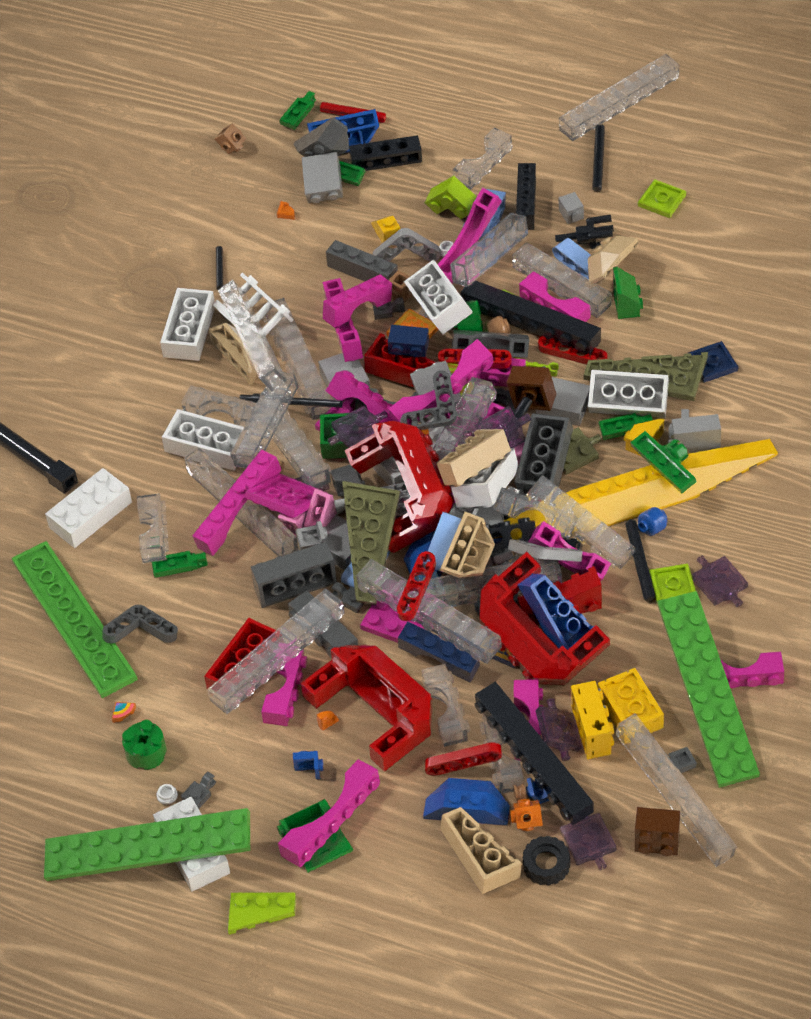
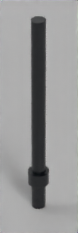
(300, 401)

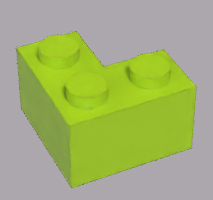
(451, 195)

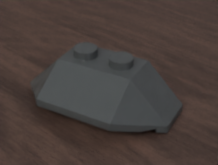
(324, 139)

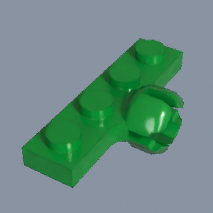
(666, 460)

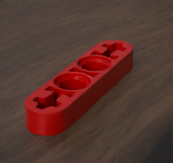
(570, 354)
(497, 364)
(418, 586)
(463, 759)

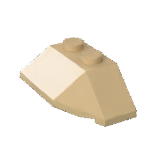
(609, 255)
(231, 346)
(469, 548)

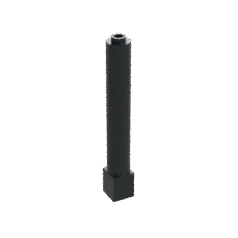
(57, 472)

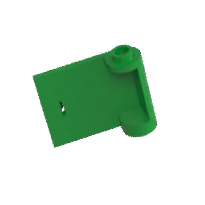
(335, 845)

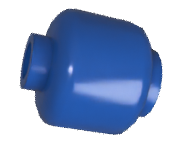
(652, 521)

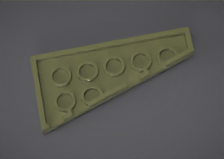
(683, 371)
(370, 527)

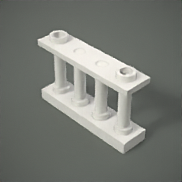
(251, 282)

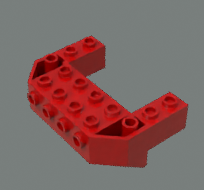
(419, 472)
(524, 639)
(384, 689)

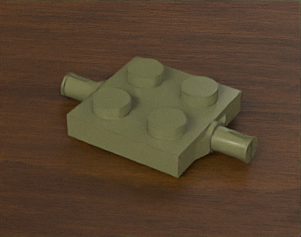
(580, 451)

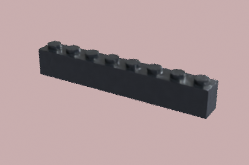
(534, 317)
(534, 754)

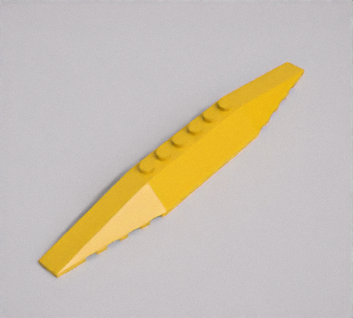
(641, 489)

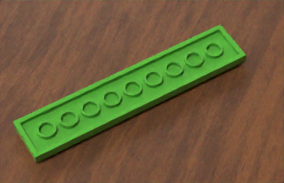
(74, 619)
(708, 689)
(147, 844)

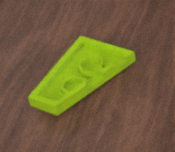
(256, 908)

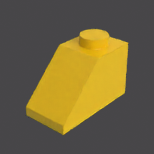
(385, 227)
(654, 428)

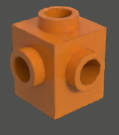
(533, 816)

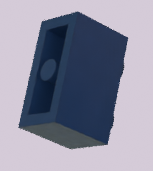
(408, 341)

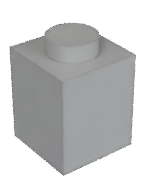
(571, 208)

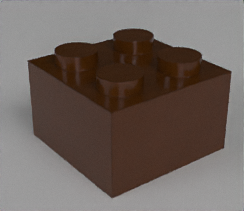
(532, 383)
(657, 831)

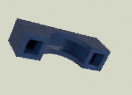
(422, 642)

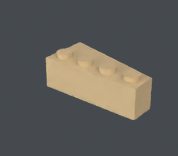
(473, 456)
(479, 853)

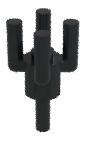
(590, 233)

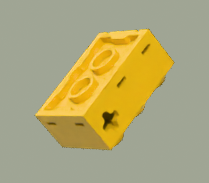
(629, 695)
(592, 719)

